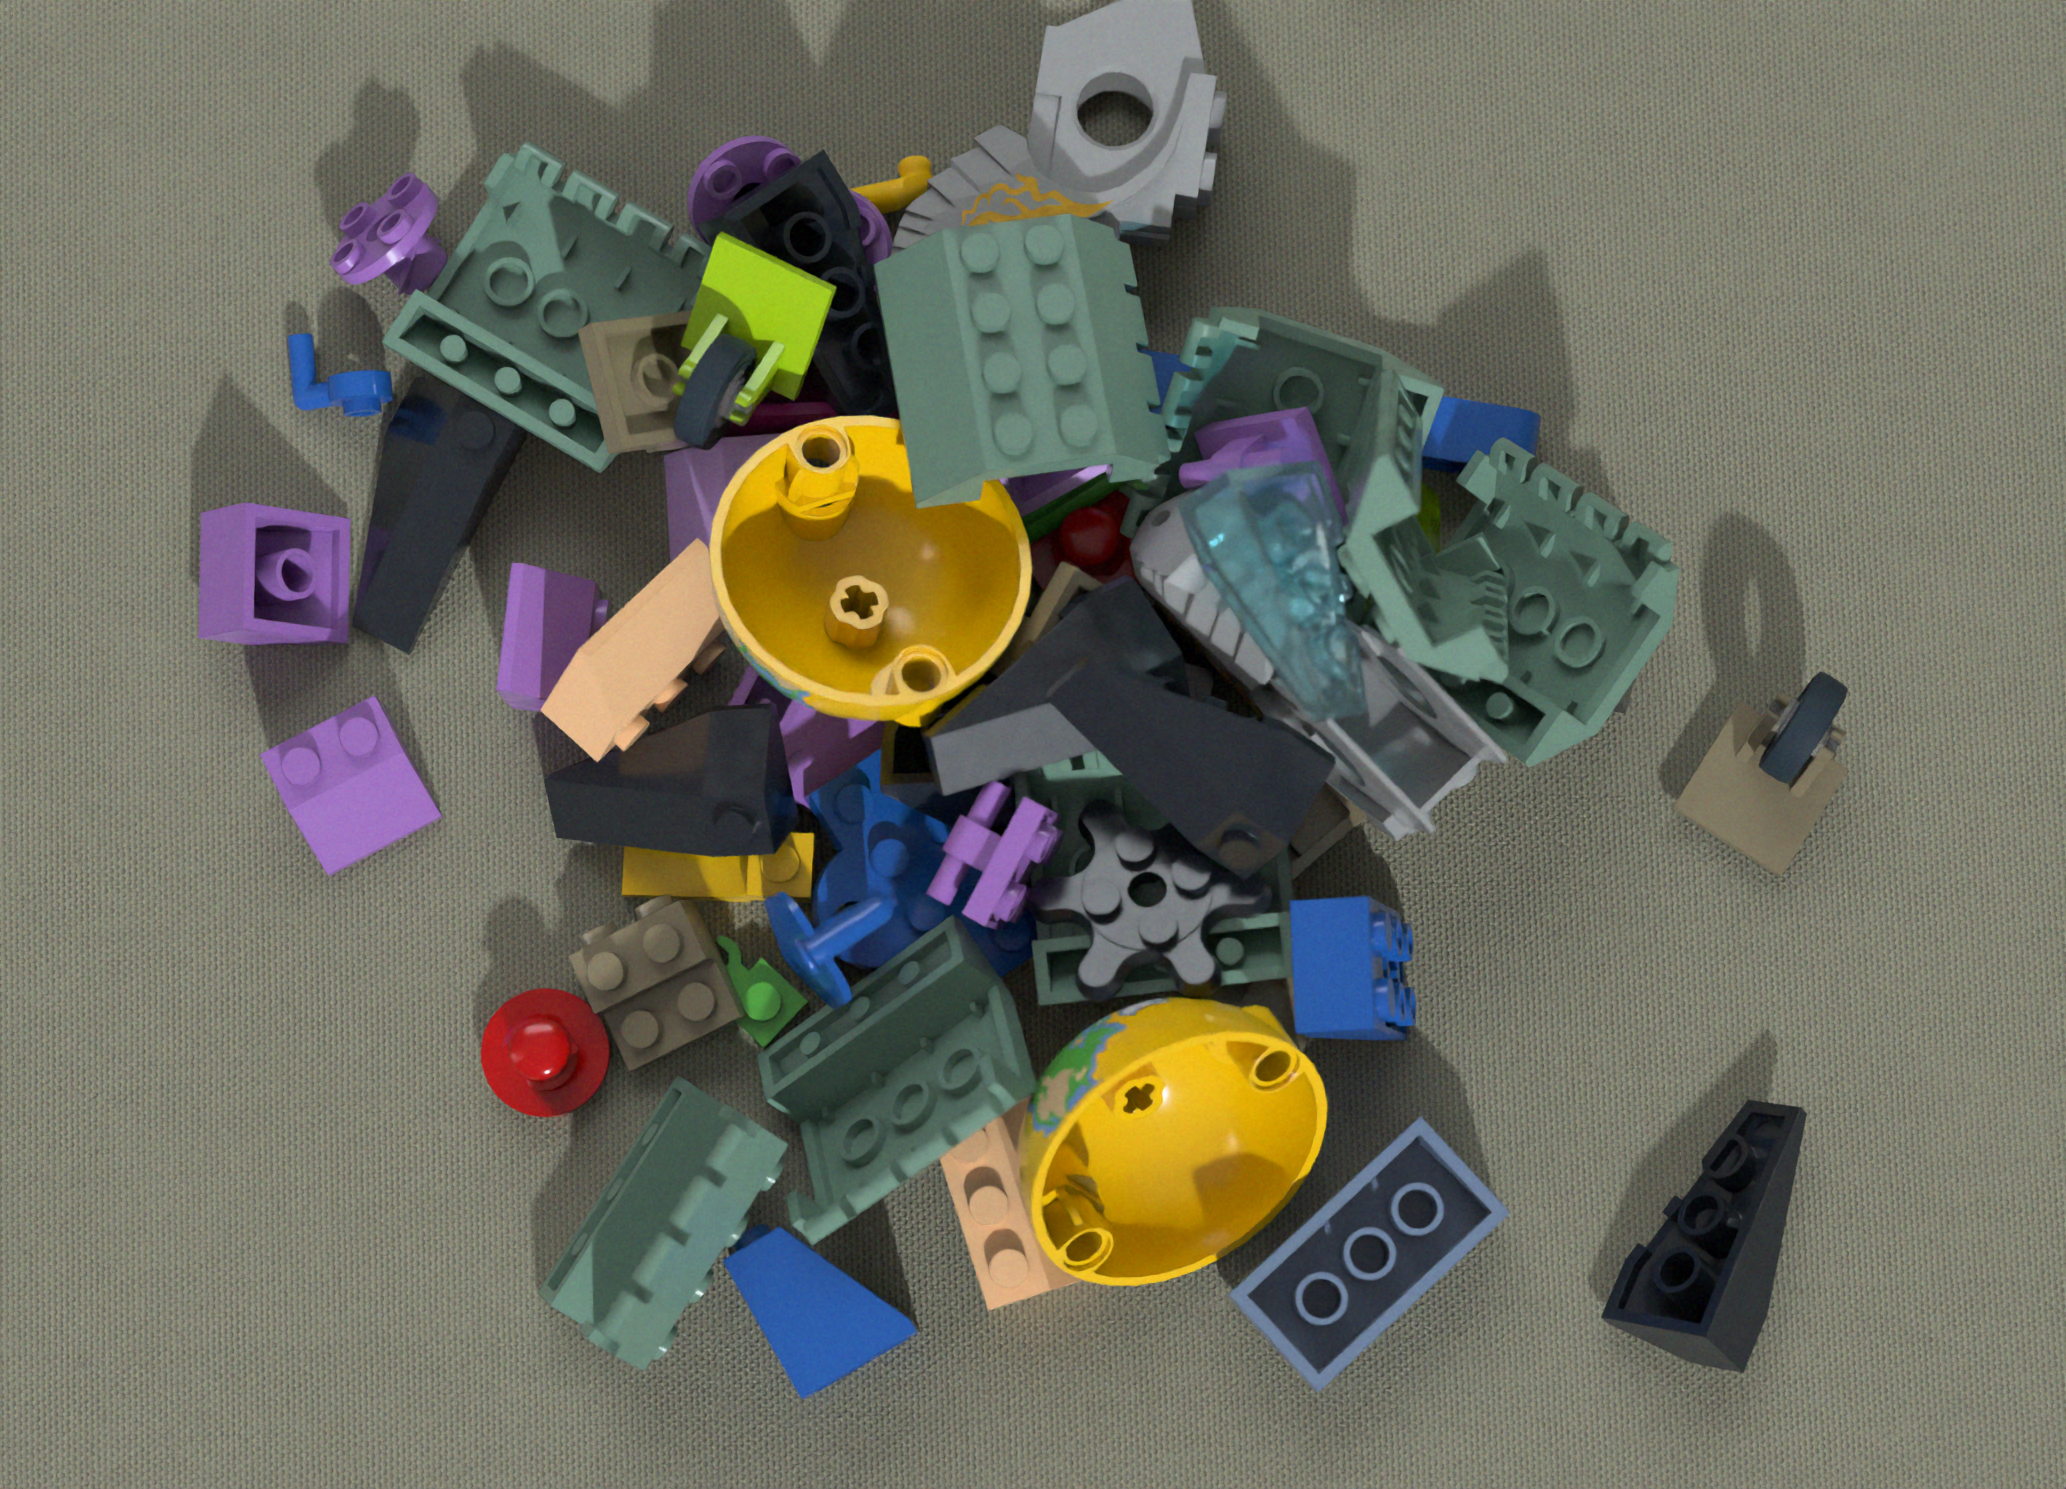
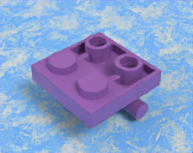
(1259, 442)
(1004, 860)

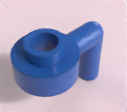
(355, 391)

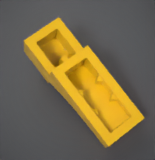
(727, 878)

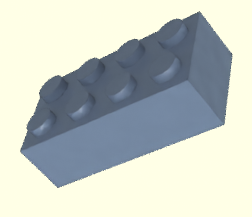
(1368, 1254)

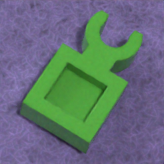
(764, 995)

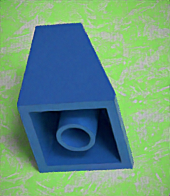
(812, 1309)

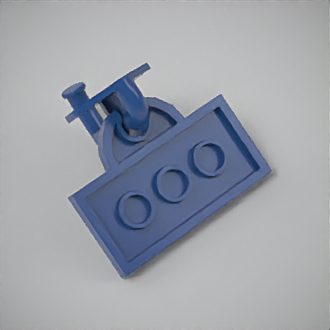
(884, 873)

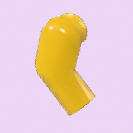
(900, 192)

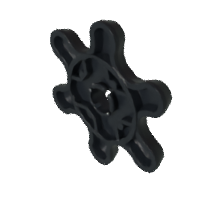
(1135, 936)

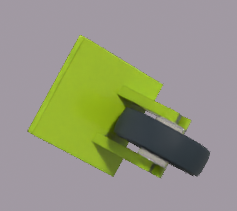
(746, 336)

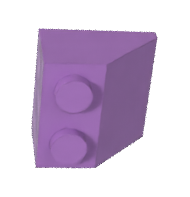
(273, 576)
(543, 629)
(351, 785)

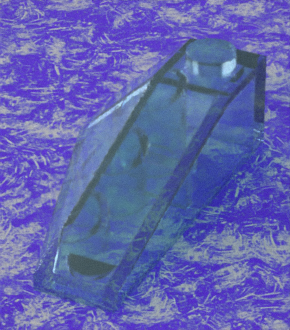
(1273, 557)

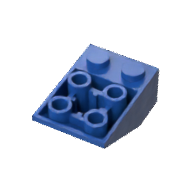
(1351, 969)

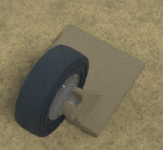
(1769, 774)

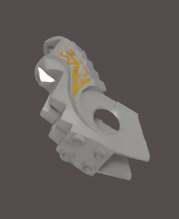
(1135, 188)
(1388, 759)

